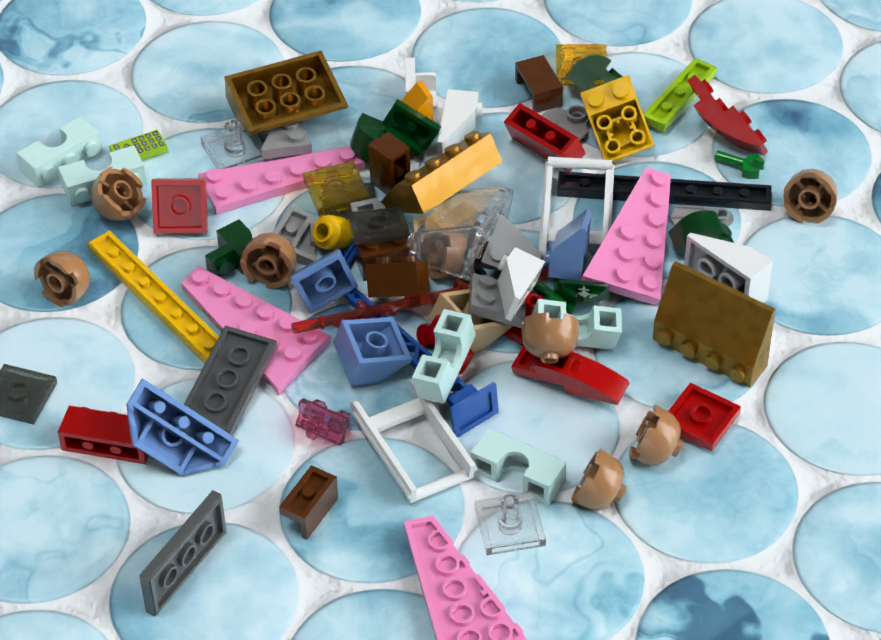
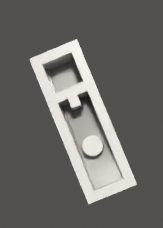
(458, 117)
(517, 279)

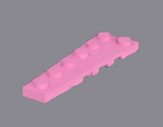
(260, 181)

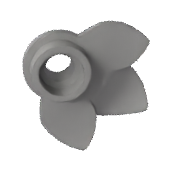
(572, 119)

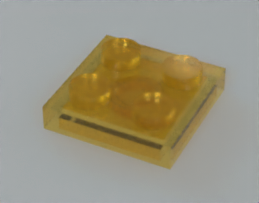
(567, 56)
(335, 187)

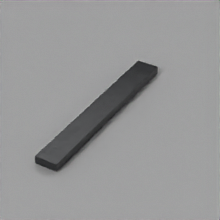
(681, 191)

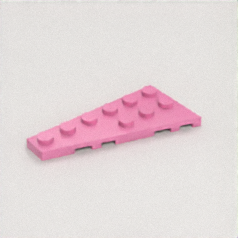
(635, 244)
(242, 310)
(454, 595)

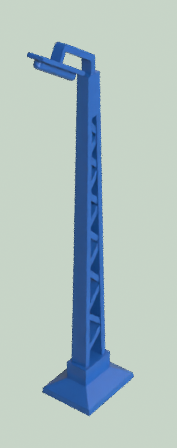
(468, 405)

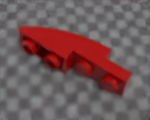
(724, 121)
(576, 373)

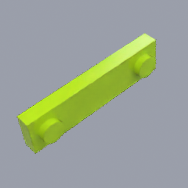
(677, 95)

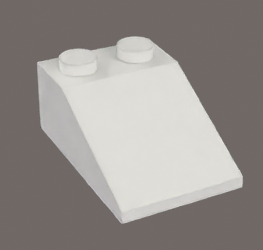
(730, 264)

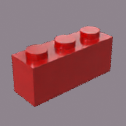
(542, 135)
(98, 435)

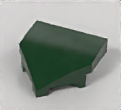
(410, 126)
(581, 290)

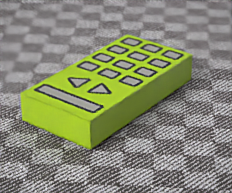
(147, 144)

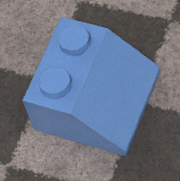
(569, 250)
(324, 280)
(370, 349)

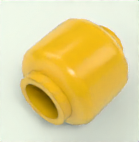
(331, 232)

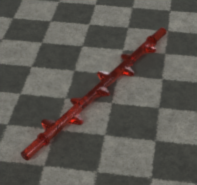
(364, 310)

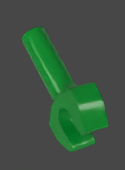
(749, 166)
(549, 294)

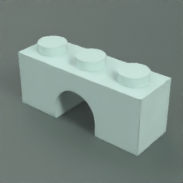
(41, 162)
(78, 178)
(597, 329)
(438, 372)
(499, 453)

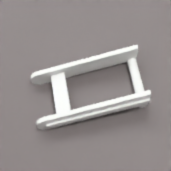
(547, 233)
(373, 425)

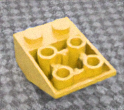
(617, 119)

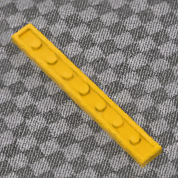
(154, 294)

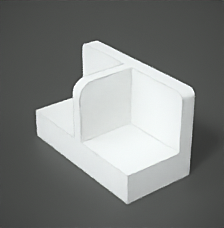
(427, 78)

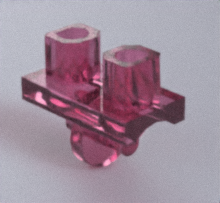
(321, 421)

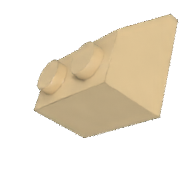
(485, 329)

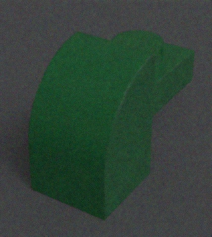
(589, 68)
(365, 132)
(701, 223)
(231, 243)

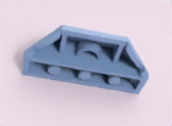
(175, 432)

